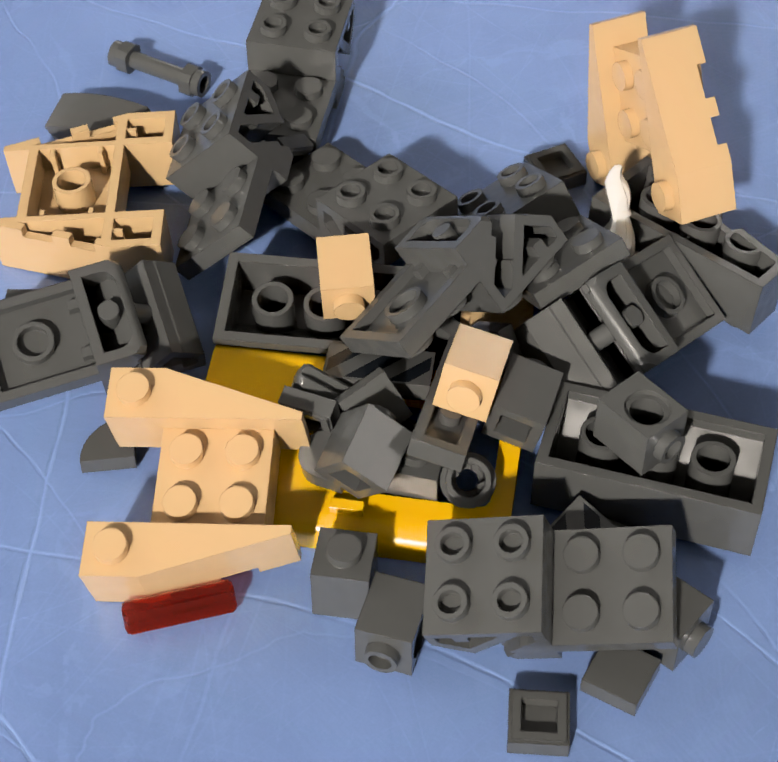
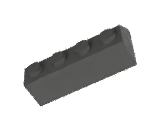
(279, 304)
(707, 492)

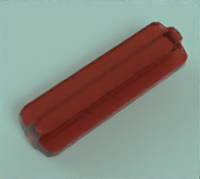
(178, 606)

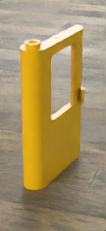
(307, 507)

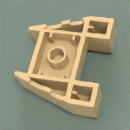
(653, 104)
(79, 195)
(210, 488)

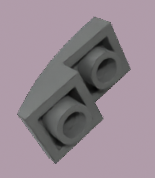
(88, 109)

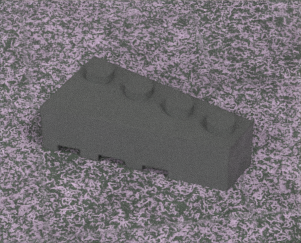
(729, 262)

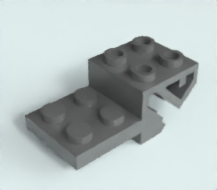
(295, 55)
(226, 169)
(340, 196)
(589, 246)
(453, 268)
(623, 319)
(95, 322)
(548, 587)

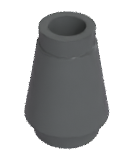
(480, 493)

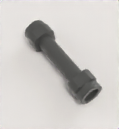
(190, 80)

